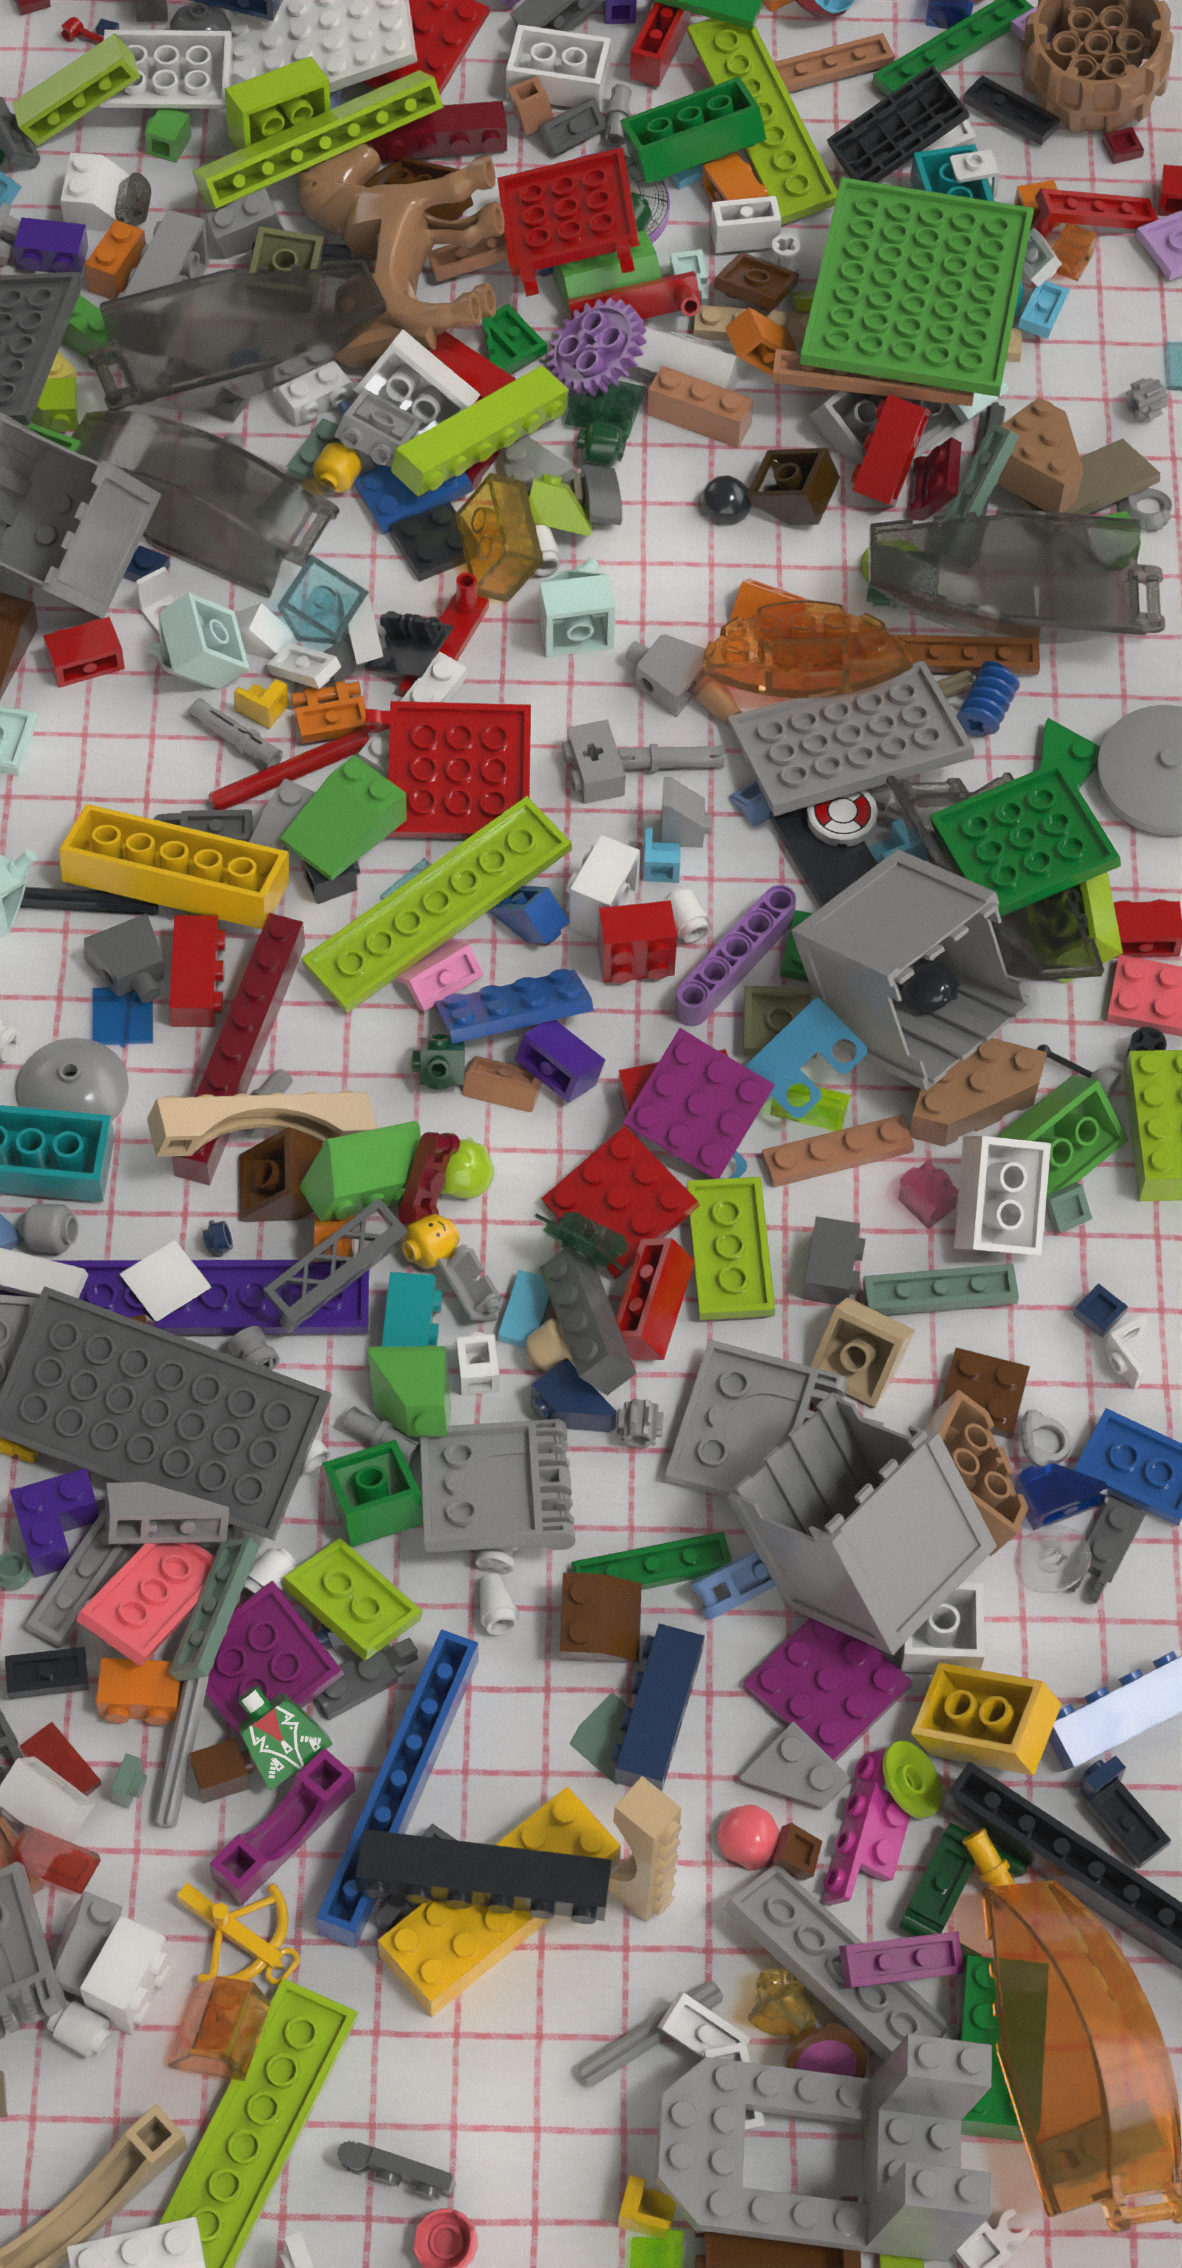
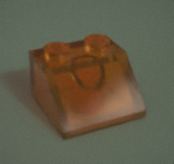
(220, 2028)

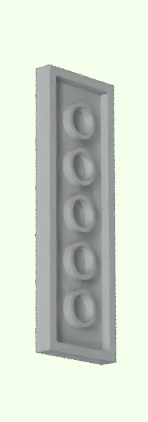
(807, 1944)

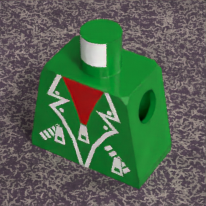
(279, 1735)

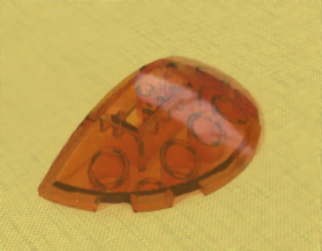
(805, 651)

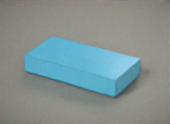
(525, 1309)

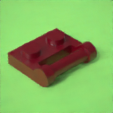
(941, 484)

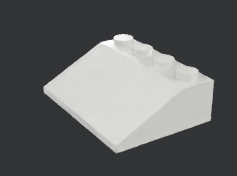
(176, 69)

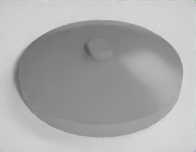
(1143, 769)

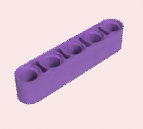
(733, 969)

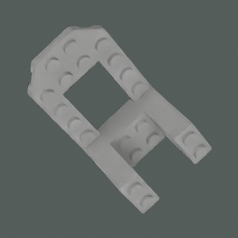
(913, 2177)

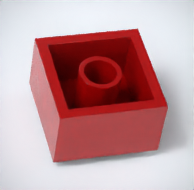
(637, 942)

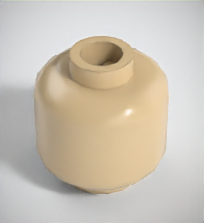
(547, 1346)

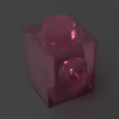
(928, 1193)

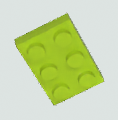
(352, 1599)

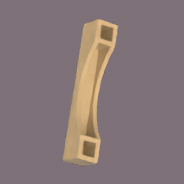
(188, 1123)
(652, 1831)
(122, 2174)

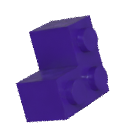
(48, 1511)

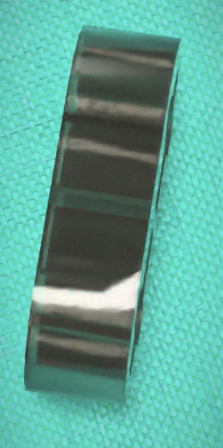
(136, 194)

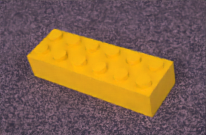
(174, 866)
(448, 1948)

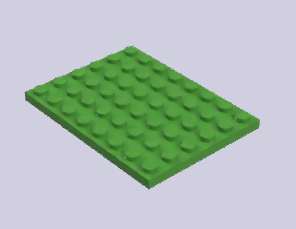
(918, 287)

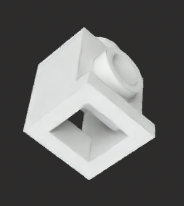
(477, 1363)

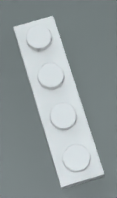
(436, 685)

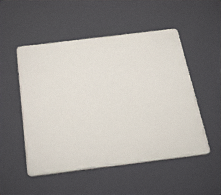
(165, 1280)

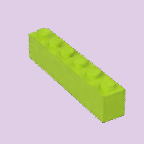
(479, 431)

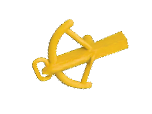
(226, 1924)

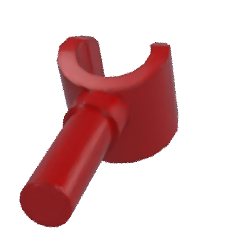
(73, 27)

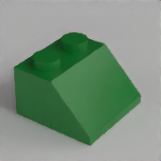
(374, 1493)

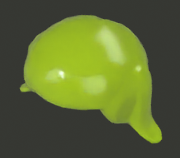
(468, 1171)

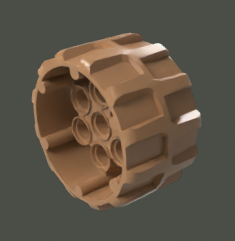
(1098, 99)

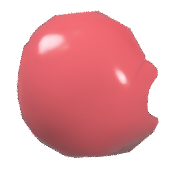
(748, 1836)
(445, 2240)

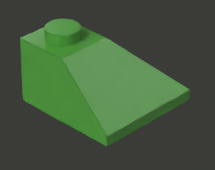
(411, 1388)

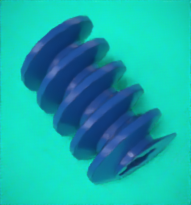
(988, 699)

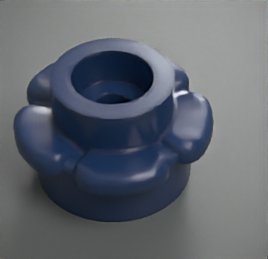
(218, 1237)

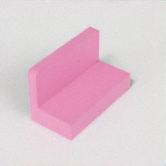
(441, 973)

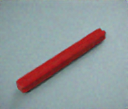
(289, 769)

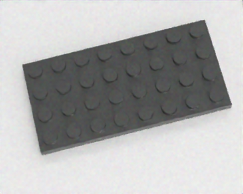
(159, 1410)

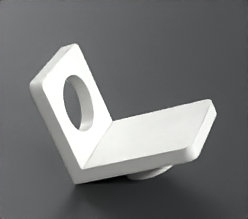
(976, 166)
(154, 595)
(1118, 1354)

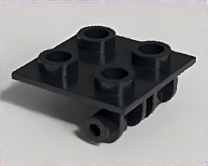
(410, 643)

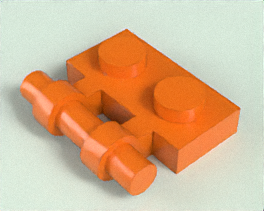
(331, 718)

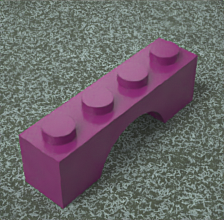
(259, 1853)

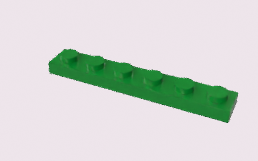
(952, 44)

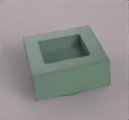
(1068, 1207)
(128, 1781)

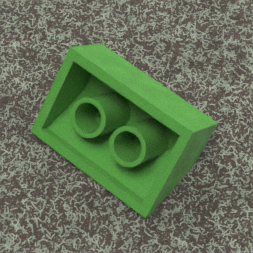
(605, 273)
(1078, 1126)
(360, 1169)

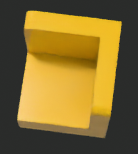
(262, 704)
(646, 2209)

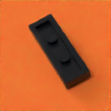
(1011, 110)

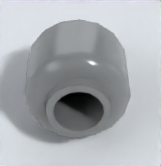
(49, 1228)

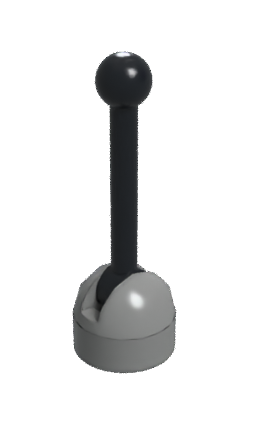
(1107, 1077)

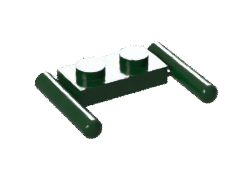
(943, 1885)

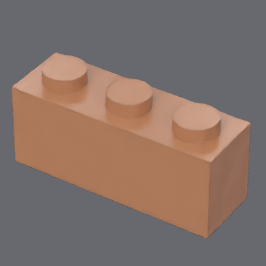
(700, 406)

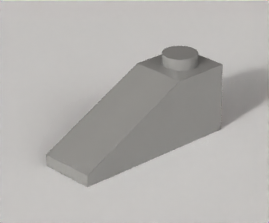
(280, 813)
(160, 1515)

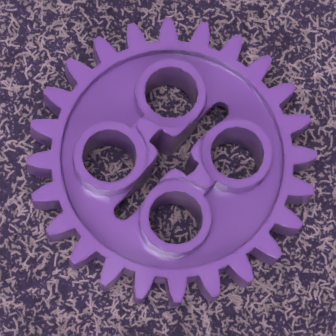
(597, 347)

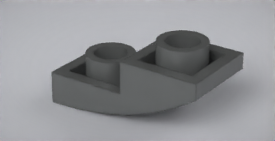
(602, 495)

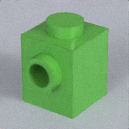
(168, 134)

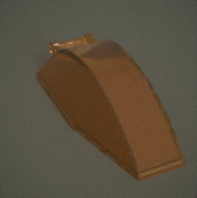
(1082, 2058)

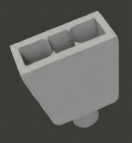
(667, 671)

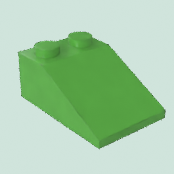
(345, 818)

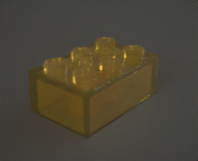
(499, 537)

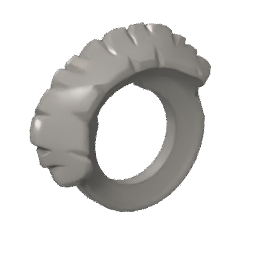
(1149, 521)
(1033, 1421)

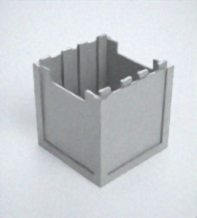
(67, 518)
(873, 937)
(862, 1524)

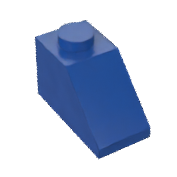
(532, 914)

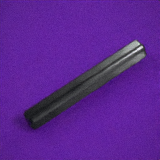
(85, 901)

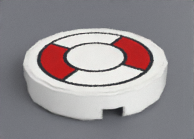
(844, 819)

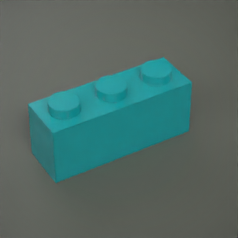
(411, 1310)

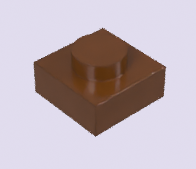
(797, 1851)

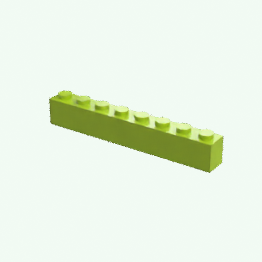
(317, 139)

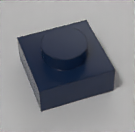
(145, 562)
(1100, 1310)
(1101, 1775)

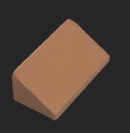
(501, 1084)

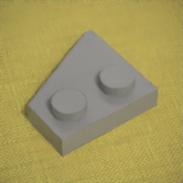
(530, 459)
(797, 1769)

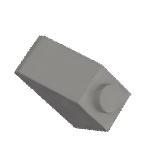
(683, 815)
(83, 1939)

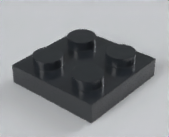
(430, 541)

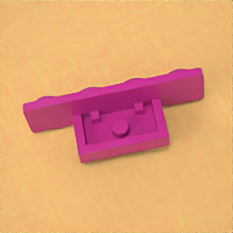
(869, 1835)

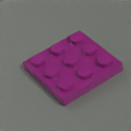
(698, 1104)
(269, 1649)
(828, 1686)

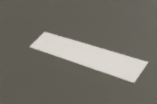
(364, 631)

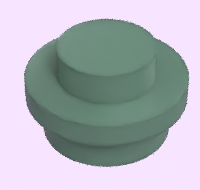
(14, 1570)

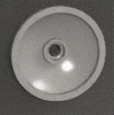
(96, 1087)

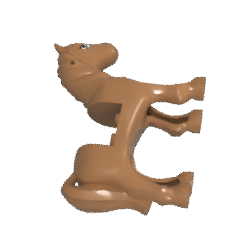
(398, 234)

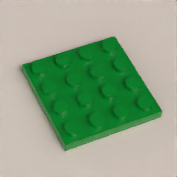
(1026, 838)

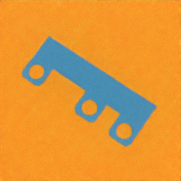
(780, 1060)

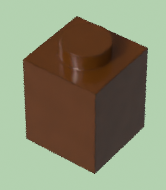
(221, 1770)

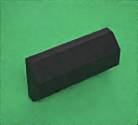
(898, 127)

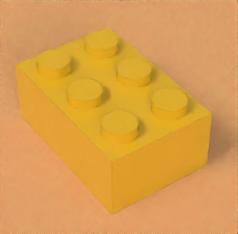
(986, 1718)

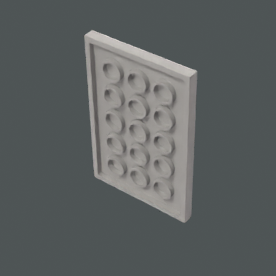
(849, 741)

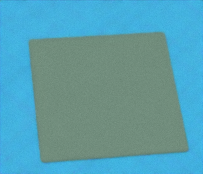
(600, 1733)

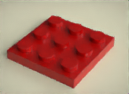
(625, 1192)

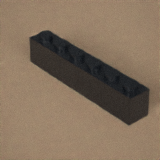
(483, 1876)

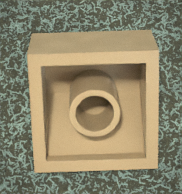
(863, 1349)

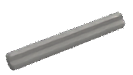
(178, 1755)
(639, 2040)

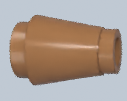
(715, 698)

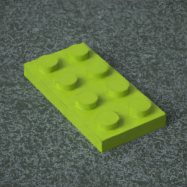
(731, 1249)

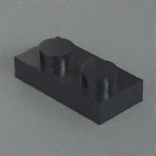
(46, 1672)
(1128, 1823)

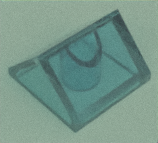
(320, 603)

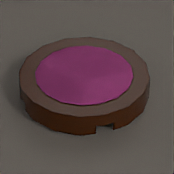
(827, 2051)

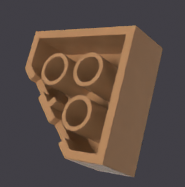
(1045, 458)
(978, 1092)
(981, 1464)

